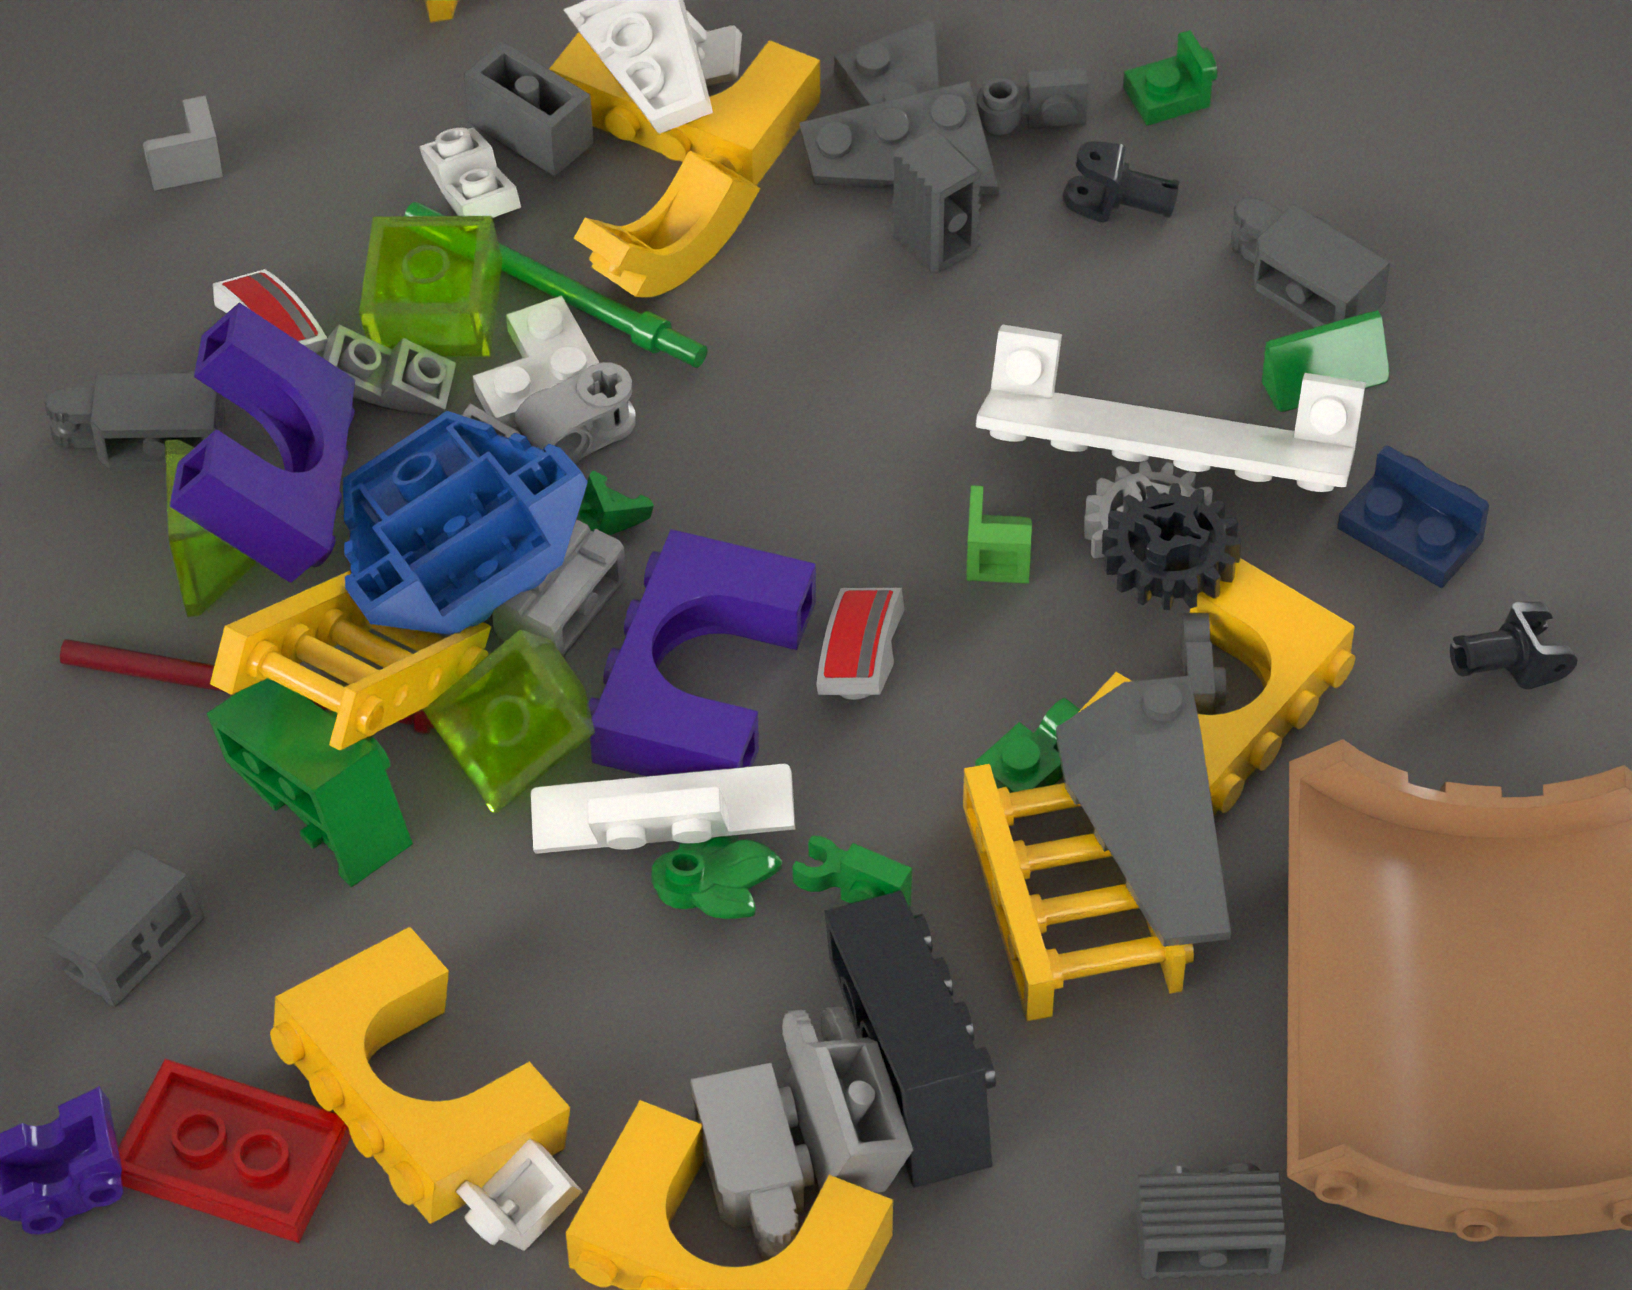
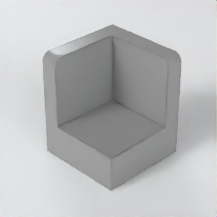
(185, 156)

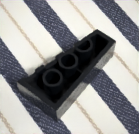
(924, 1038)

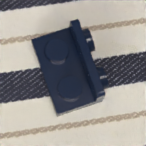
(1416, 517)

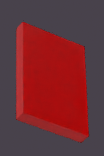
(232, 1150)

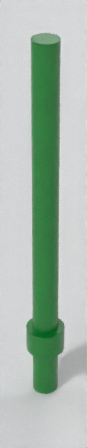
(646, 329)

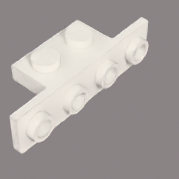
(662, 809)

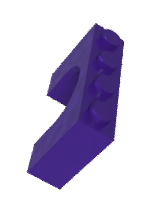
(306, 408)
(691, 592)

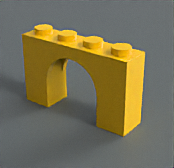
(748, 120)
(1292, 650)
(425, 1147)
(627, 1215)

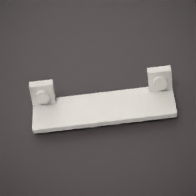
(1026, 405)

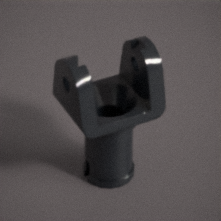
(1110, 183)
(1515, 649)

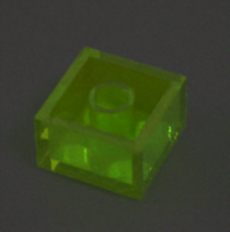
(432, 283)

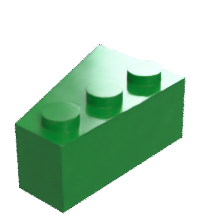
(285, 755)

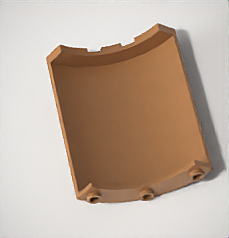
(1460, 999)

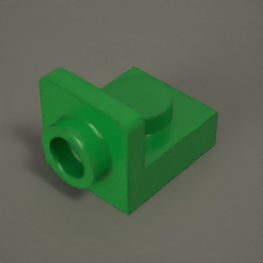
(1173, 84)

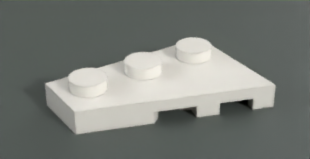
(649, 54)

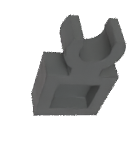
(1196, 652)

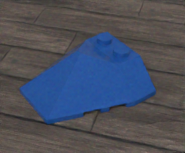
(456, 524)

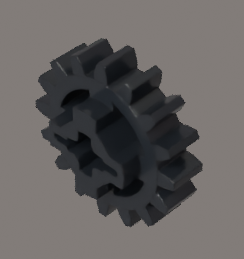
(1171, 546)

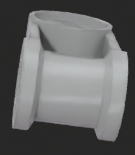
(577, 417)

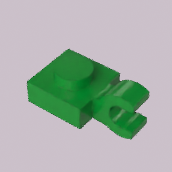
(1027, 758)
(856, 871)

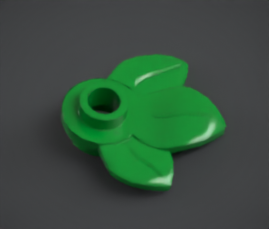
(714, 875)

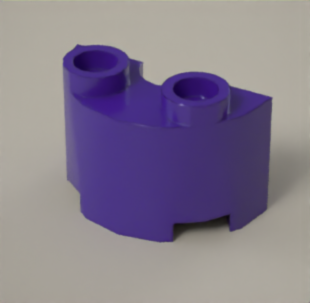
(60, 1165)

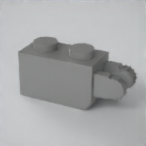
(844, 1102)
(751, 1153)

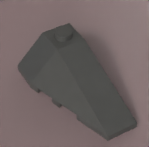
(1146, 789)

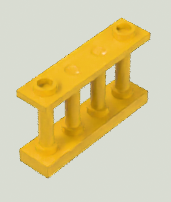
(308, 630)
(1026, 916)

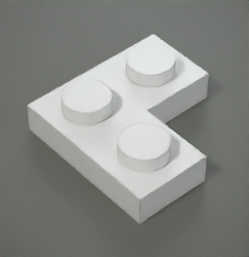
(550, 353)

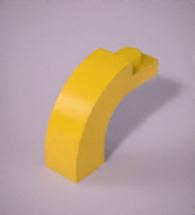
(676, 234)

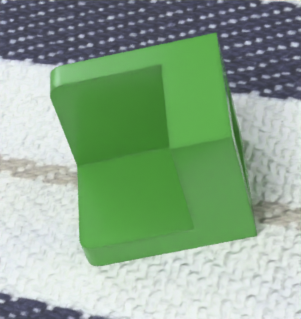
(997, 544)

